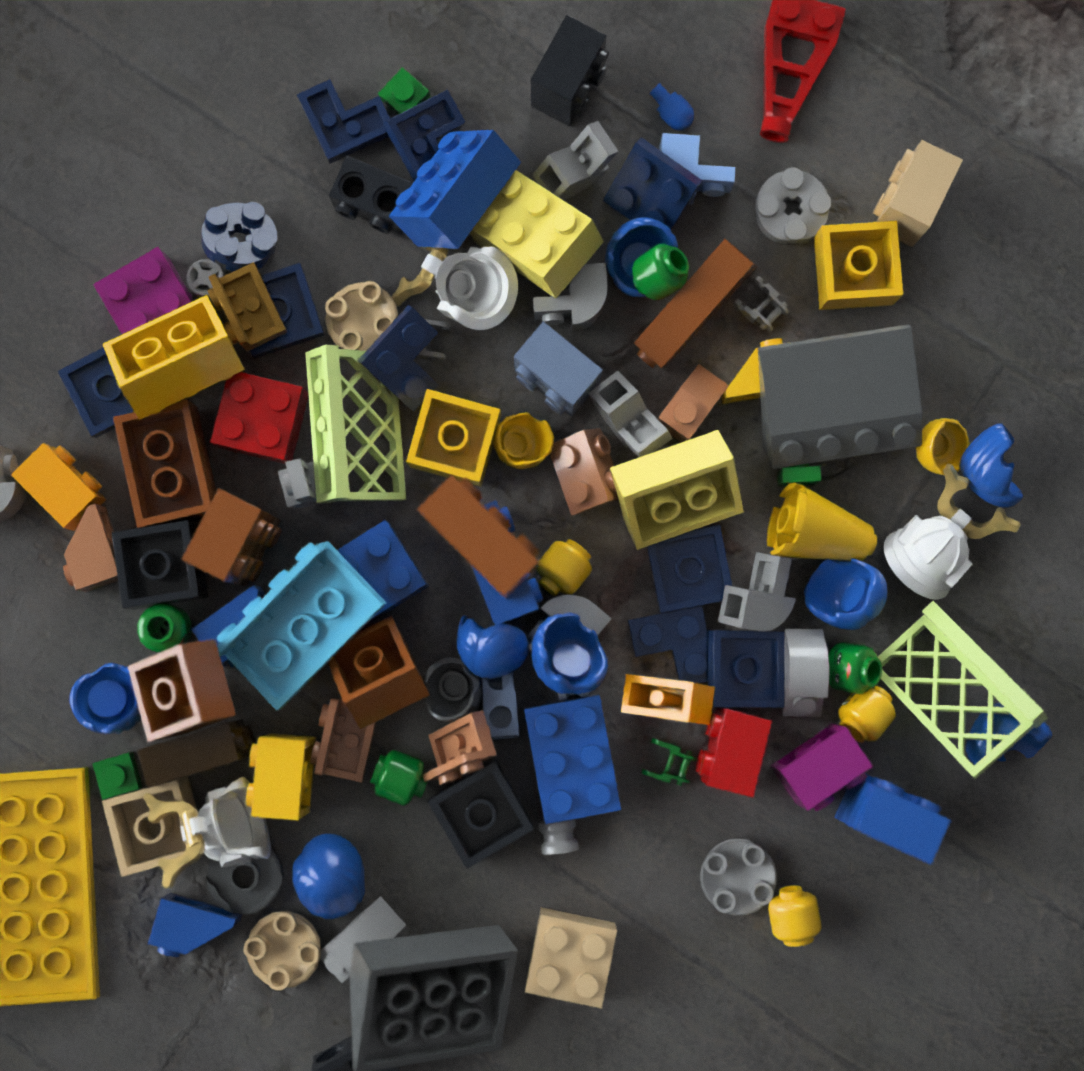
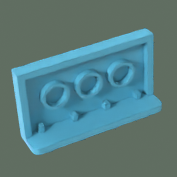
(299, 623)

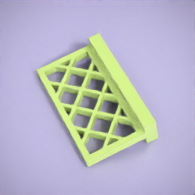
(332, 425)
(986, 674)

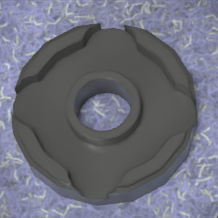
(246, 899)

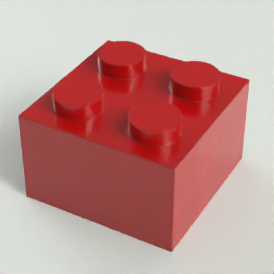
(260, 417)
(733, 751)

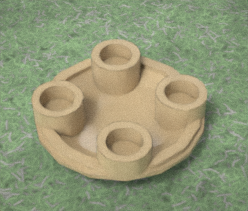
(359, 315)
(283, 949)

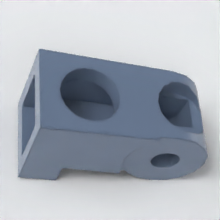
(501, 707)

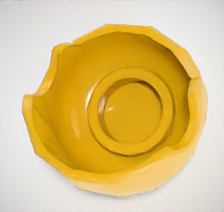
(523, 441)
(942, 444)

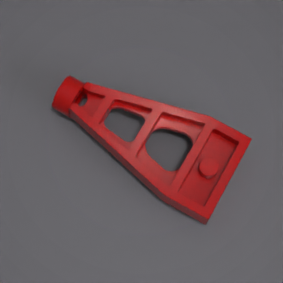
(803, 20)

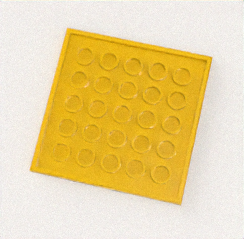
(47, 888)

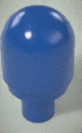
(673, 108)

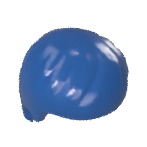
(628, 244)
(987, 470)
(846, 593)
(491, 650)
(568, 655)
(105, 700)
(1004, 725)
(329, 876)

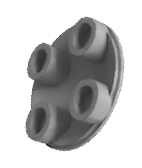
(738, 877)

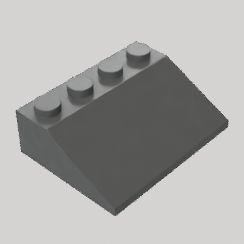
(839, 396)
(429, 996)

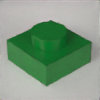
(403, 92)
(799, 474)
(117, 775)

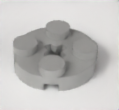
(792, 186)

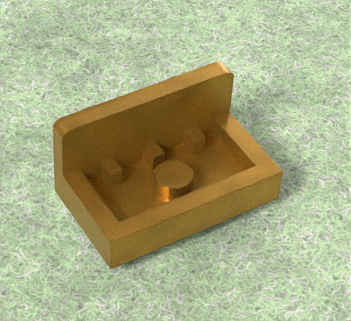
(247, 306)

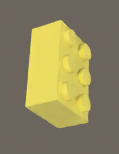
(538, 233)
(677, 489)

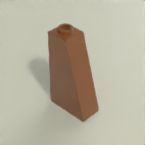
(694, 305)

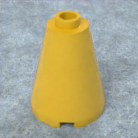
(817, 528)

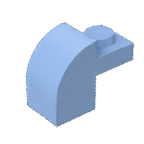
(685, 151)

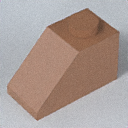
(692, 403)
(91, 552)

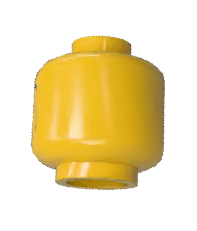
(564, 567)
(867, 714)
(794, 916)

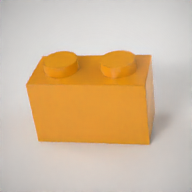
(58, 485)
(668, 699)

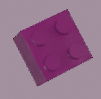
(143, 290)
(822, 767)

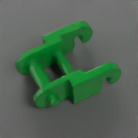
(666, 775)

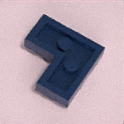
(417, 129)
(341, 130)
(393, 355)
(680, 631)

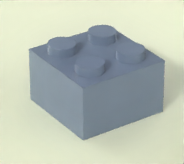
(556, 370)

